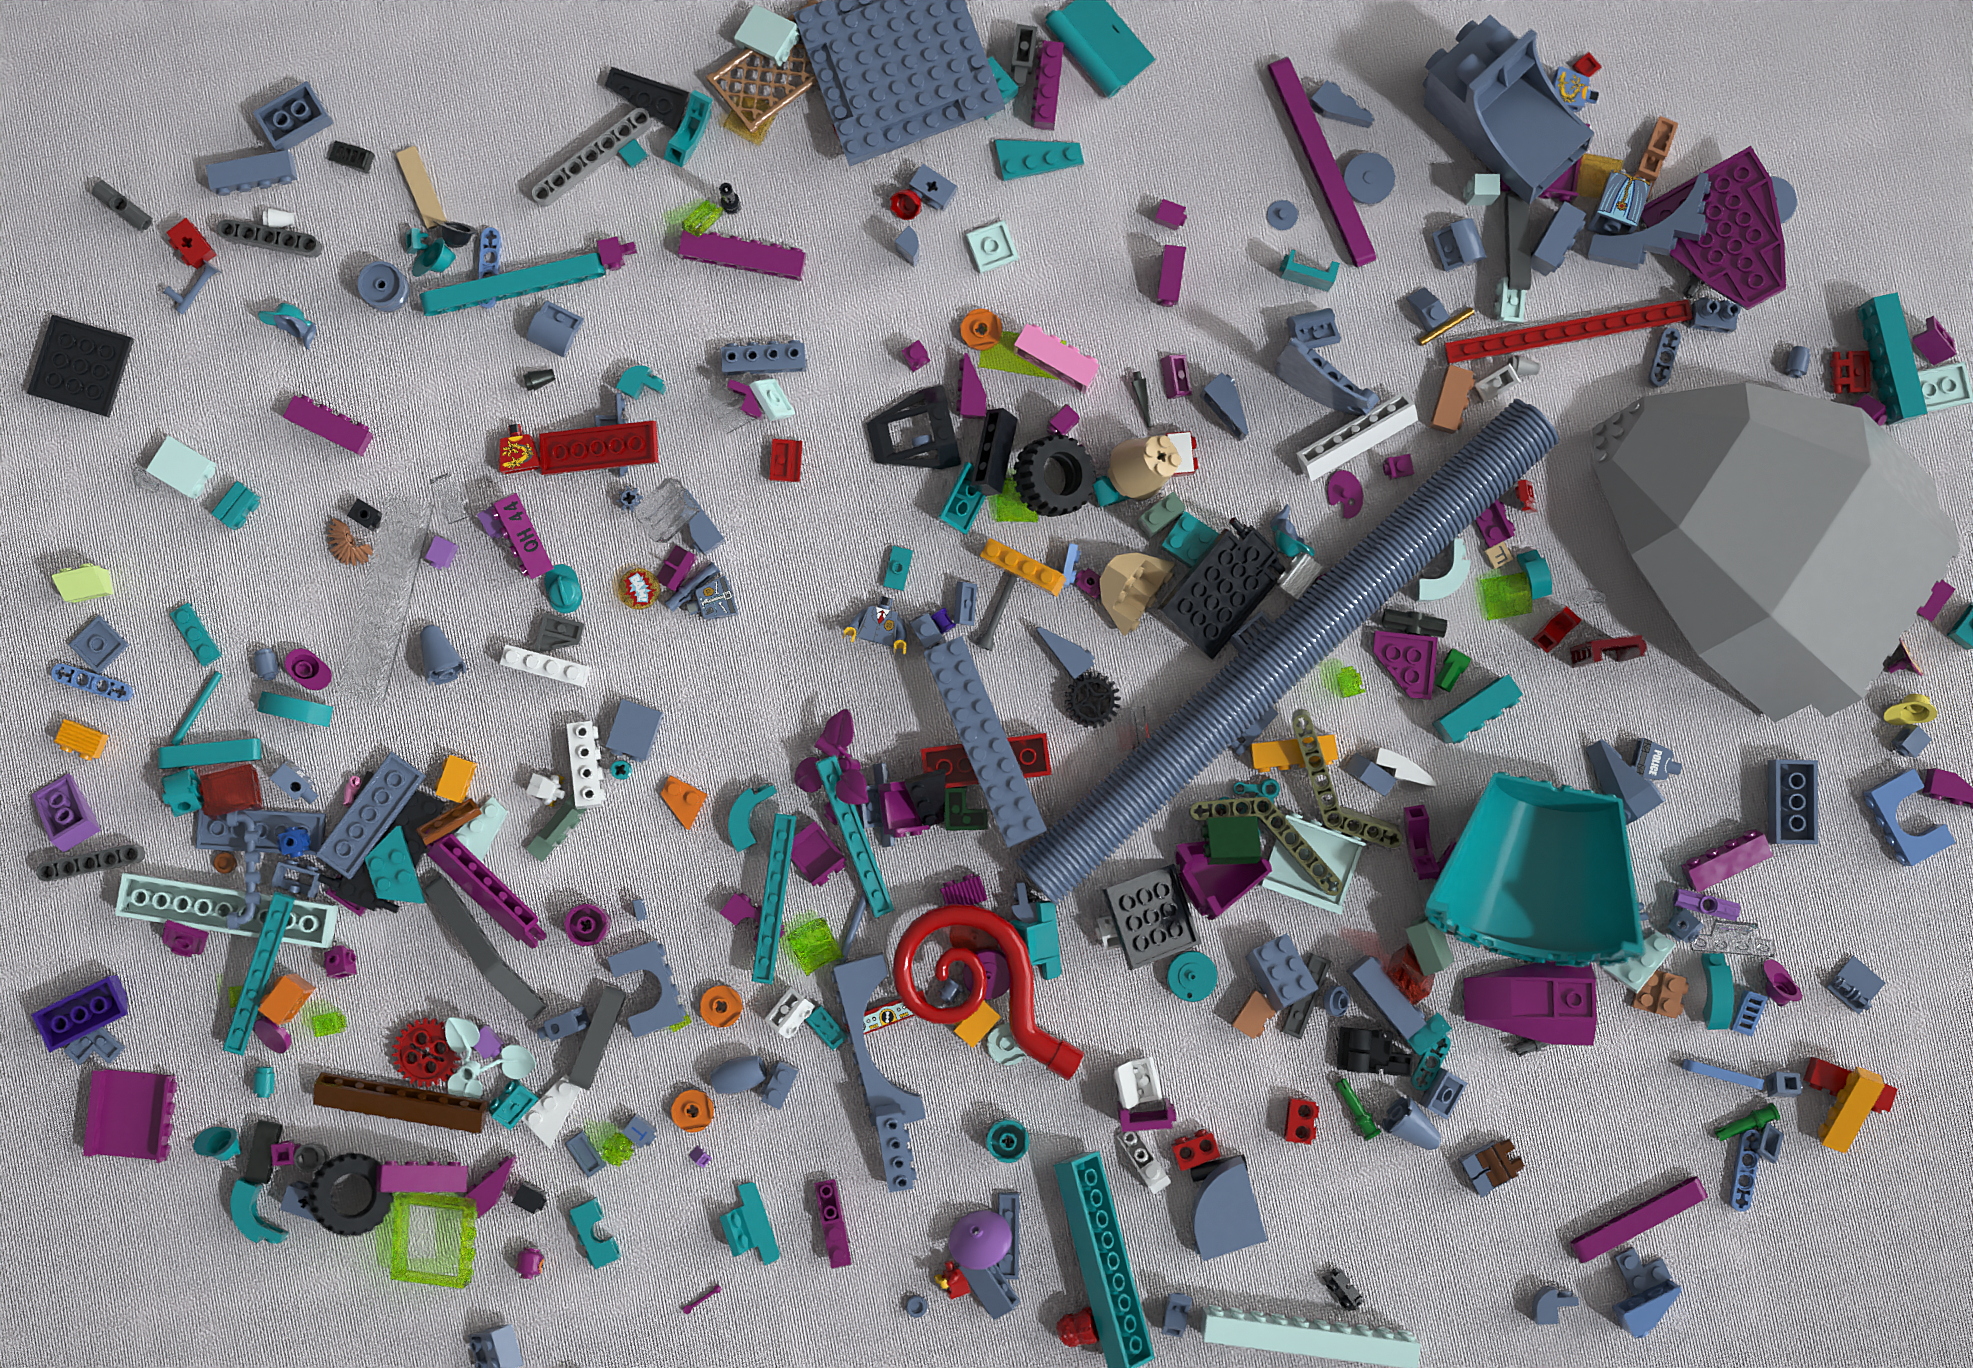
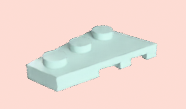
(1637, 972)

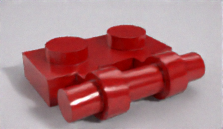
(1857, 371)

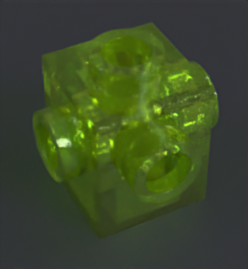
(617, 1149)

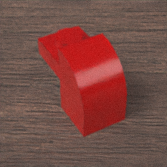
(1556, 628)

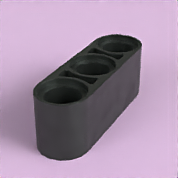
(260, 1159)

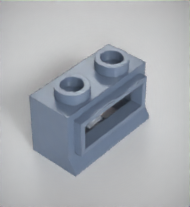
(280, 881)

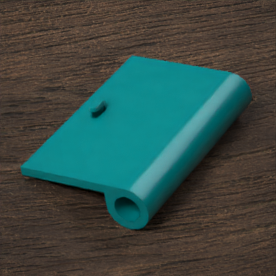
(1100, 43)

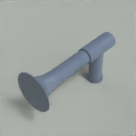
(185, 302)

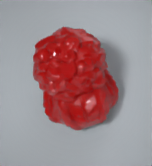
(1078, 1328)

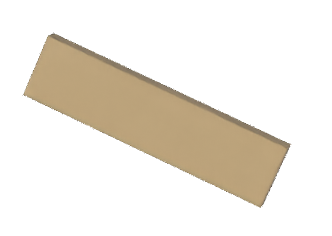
(421, 186)

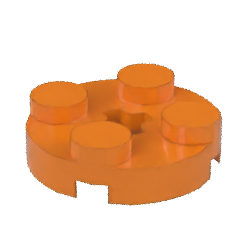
(988, 320)
(709, 1004)
(684, 1119)

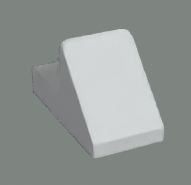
(1497, 383)

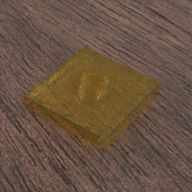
(736, 126)
(1593, 174)

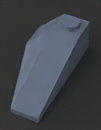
(1623, 781)

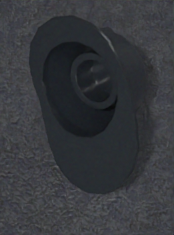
(455, 233)

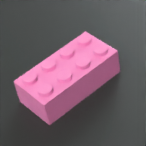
(1056, 358)

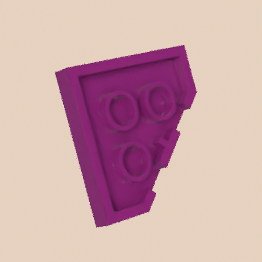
(1408, 660)

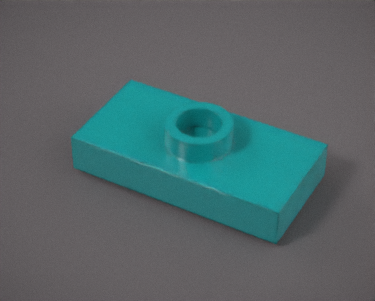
(898, 568)
(826, 1027)

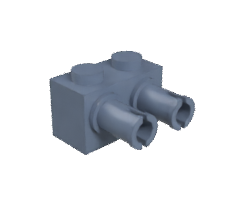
(1714, 315)

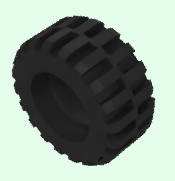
(1077, 472)
(320, 1196)

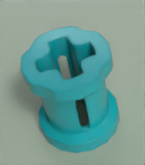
(614, 771)

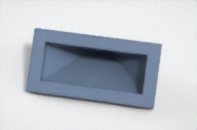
(1770, 1143)

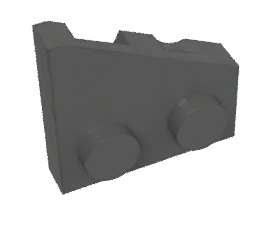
(558, 633)

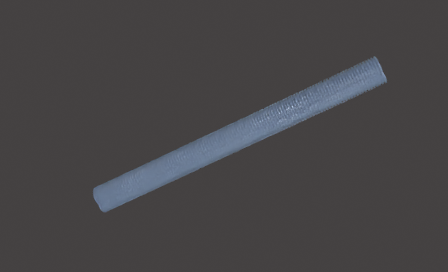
(1289, 648)

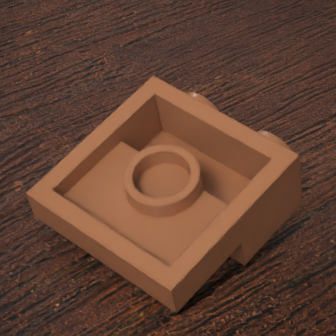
(1662, 994)

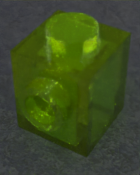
(329, 1023)

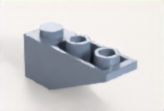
(1337, 106)

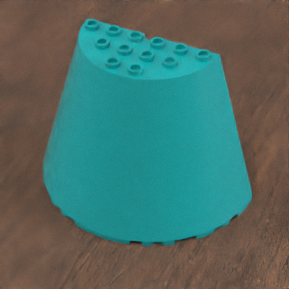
(1542, 877)

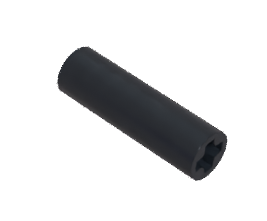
(1201, 1171)

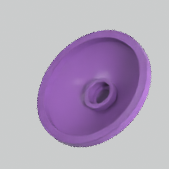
(985, 1247)

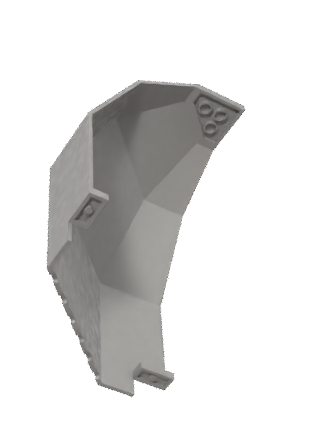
(1776, 535)

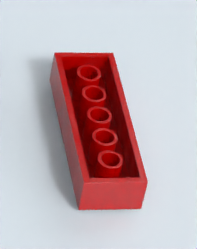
(1029, 751)

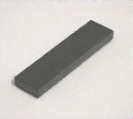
(1301, 1011)

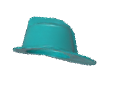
(435, 258)
(563, 588)
(217, 1143)

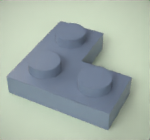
(99, 1041)
(1639, 1276)

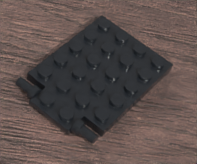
(1223, 588)
(360, 889)

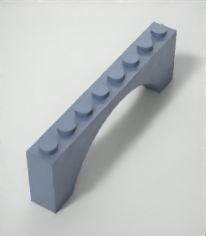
(856, 984)

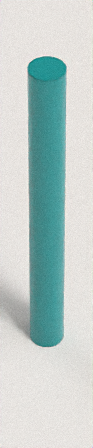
(196, 708)

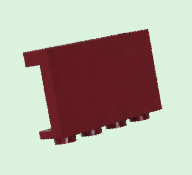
(1625, 647)

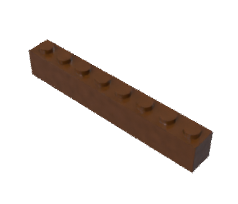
(400, 1102)

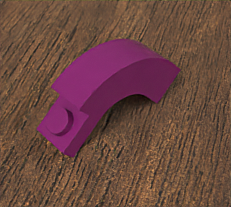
(1419, 843)

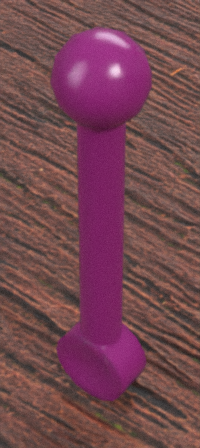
(688, 1308)

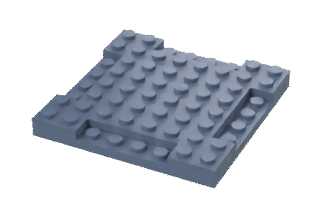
(897, 70)

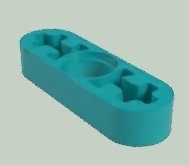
(1429, 1078)

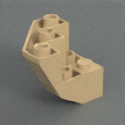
(1131, 587)

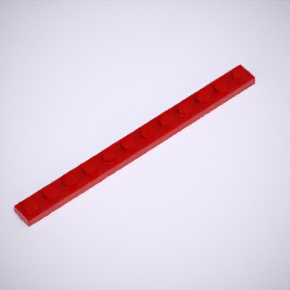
(1568, 331)

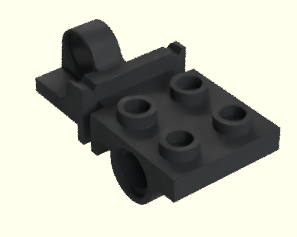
(1369, 1052)

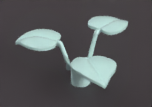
(462, 1035)

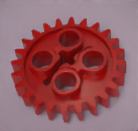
(419, 1070)

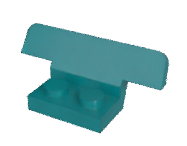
(1042, 939)
(749, 1226)

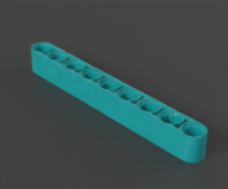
(512, 284)

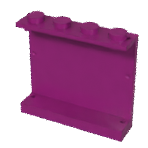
(130, 1114)

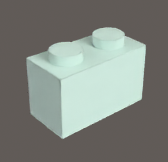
(1482, 189)

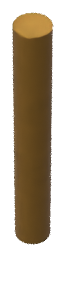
(1446, 326)

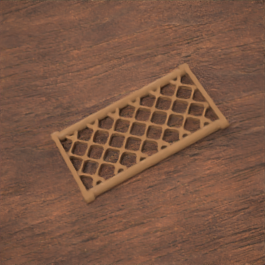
(779, 104)

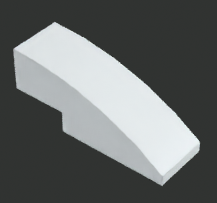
(1402, 767)

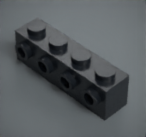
(994, 452)

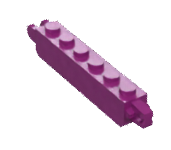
(486, 889)

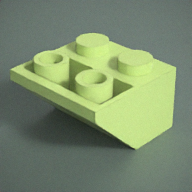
(83, 583)

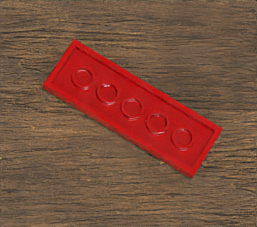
(599, 448)

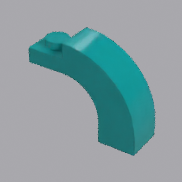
(691, 130)
(295, 709)
(738, 823)
(1720, 992)
(246, 1215)

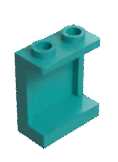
(1306, 275)

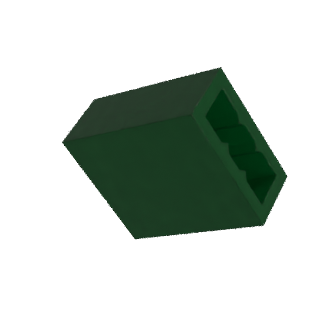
(1231, 840)

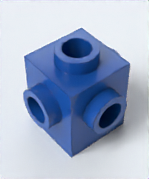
(301, 842)

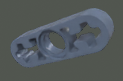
(1665, 373)

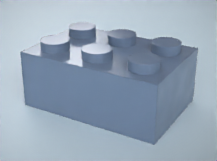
(293, 117)
(1557, 239)
(1281, 972)

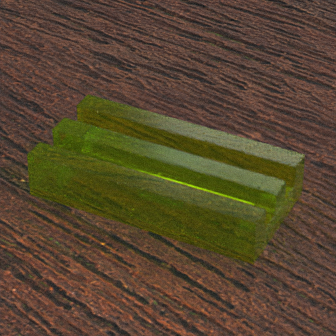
(698, 217)

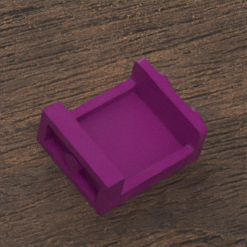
(899, 811)
(816, 854)
(1147, 1119)

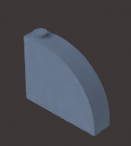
(1226, 1212)

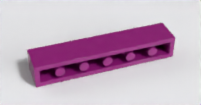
(743, 255)

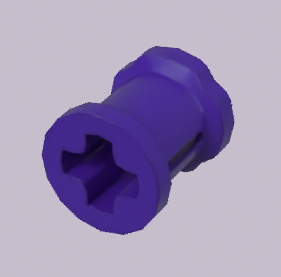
(943, 621)

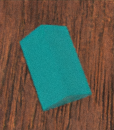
(962, 503)

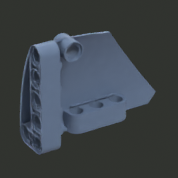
(1300, 372)

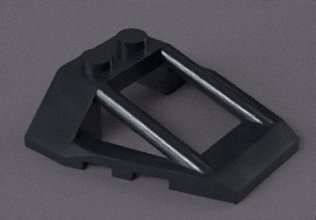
(941, 425)

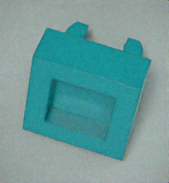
(413, 241)

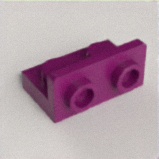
(1495, 525)

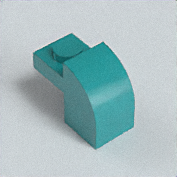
(636, 378)
(1536, 573)

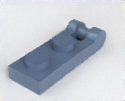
(1254, 731)

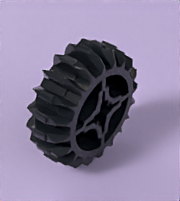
(1109, 693)

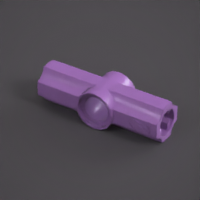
(1694, 902)

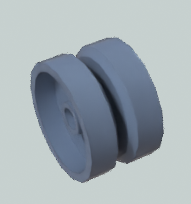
(385, 275)

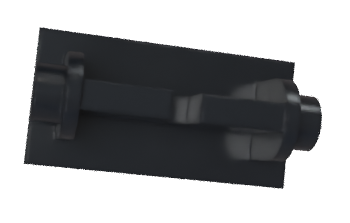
(1348, 1297)

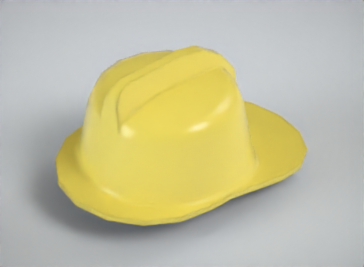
(1911, 710)

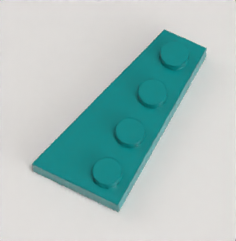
(1032, 158)

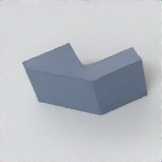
(1370, 774)

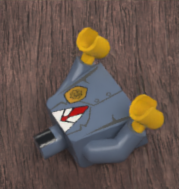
(879, 626)

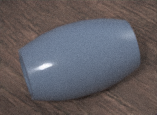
(738, 1075)

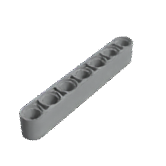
(588, 167)

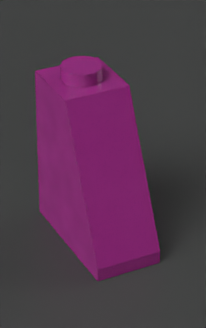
(1170, 275)

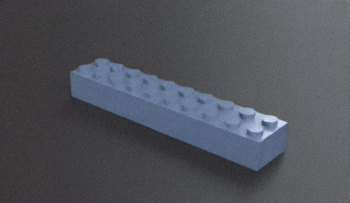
(984, 742)

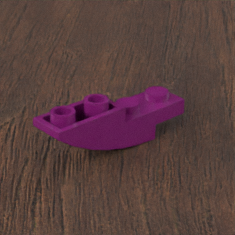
(833, 1223)

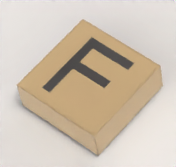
(1498, 555)

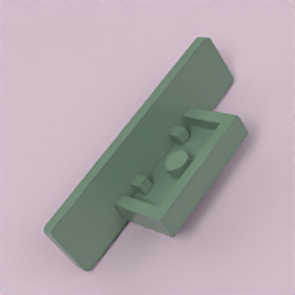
(556, 829)

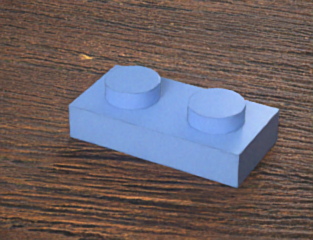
(1072, 557)

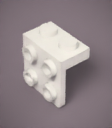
(1137, 1082)

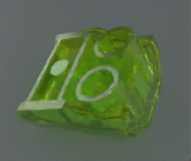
(1011, 507)
(1507, 596)
(814, 945)

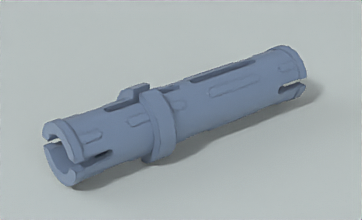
(684, 593)

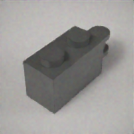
(1023, 53)

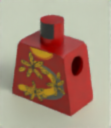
(518, 452)

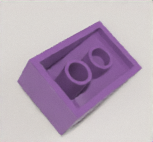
(65, 813)

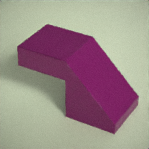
(749, 405)

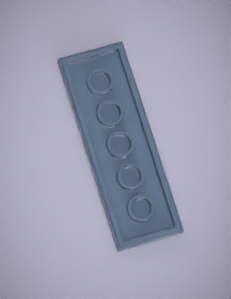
(370, 815)
(219, 836)

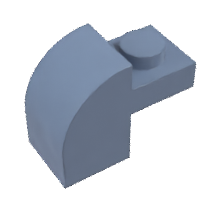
(1025, 910)
(1546, 1304)
(1175, 1314)

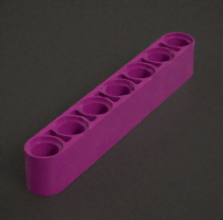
(1638, 1219)

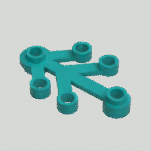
(1260, 789)

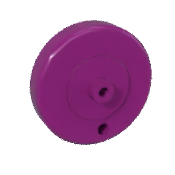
(996, 972)

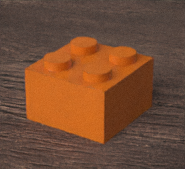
(286, 998)

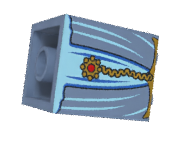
(1619, 205)

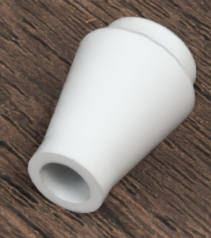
(277, 218)

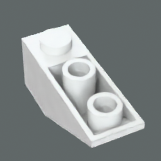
(1144, 1160)

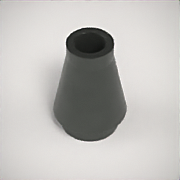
(537, 379)

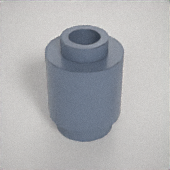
(1798, 361)
(266, 664)

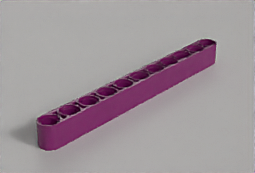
(1322, 162)

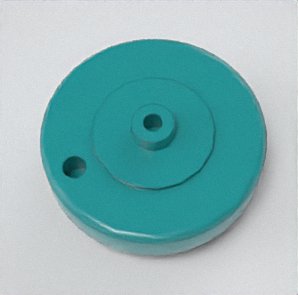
(1191, 976)

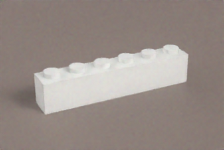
(1357, 436)

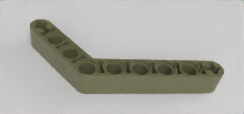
(1326, 787)
(1279, 833)

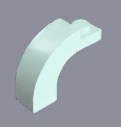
(1436, 589)

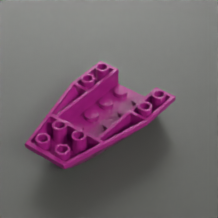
(1536, 1002)

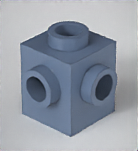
(1682, 919)

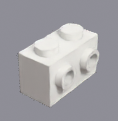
(789, 1013)

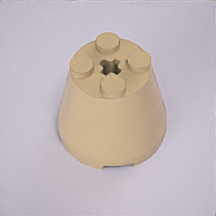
(1143, 466)

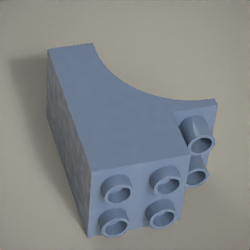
(1505, 107)

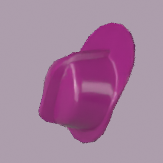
(308, 669)
(1780, 985)

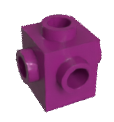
(340, 962)

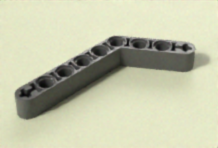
(482, 950)

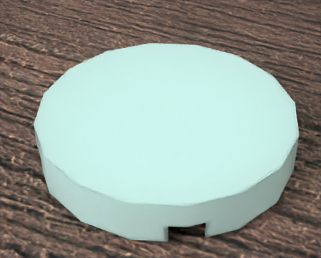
(1003, 1047)

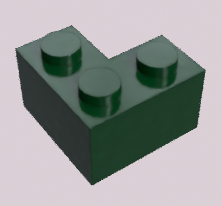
(959, 817)

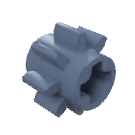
(625, 495)

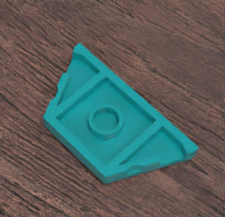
(393, 870)

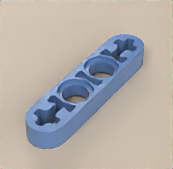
(493, 267)
(92, 681)
(1723, 1074)
(1741, 1169)

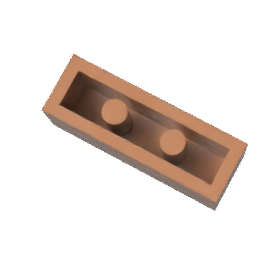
(1452, 399)

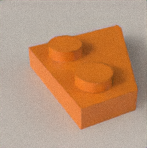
(683, 800)

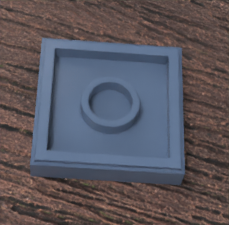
(99, 644)

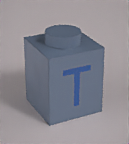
(640, 1131)

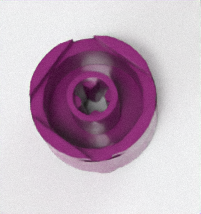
(576, 928)

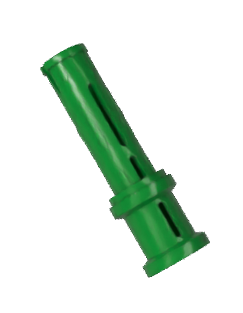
(1362, 1118)
(1756, 1119)

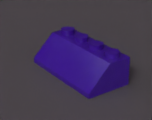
(82, 1013)

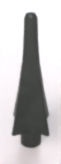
(1140, 388)

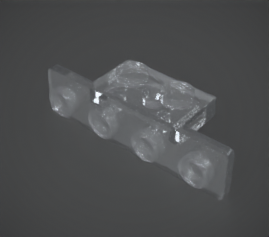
(1734, 938)

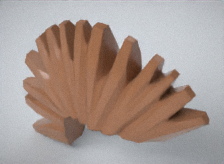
(346, 547)

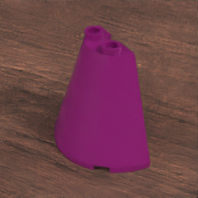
(1215, 887)

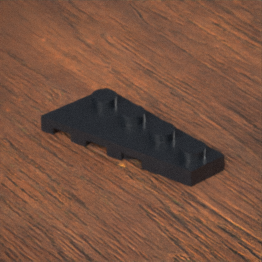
(658, 99)

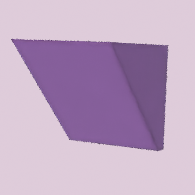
(700, 1157)

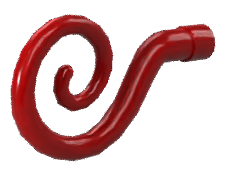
(1055, 1054)

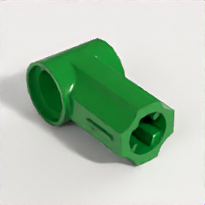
(1454, 665)

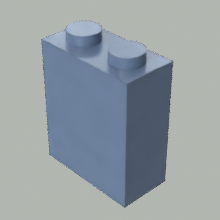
(634, 730)

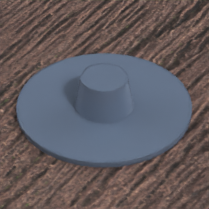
(1282, 215)

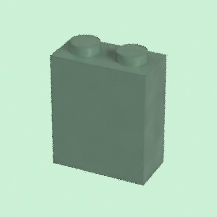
(1161, 515)
(1429, 946)

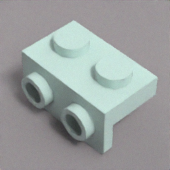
(1510, 303)

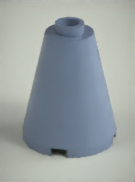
(439, 657)
(1411, 1124)

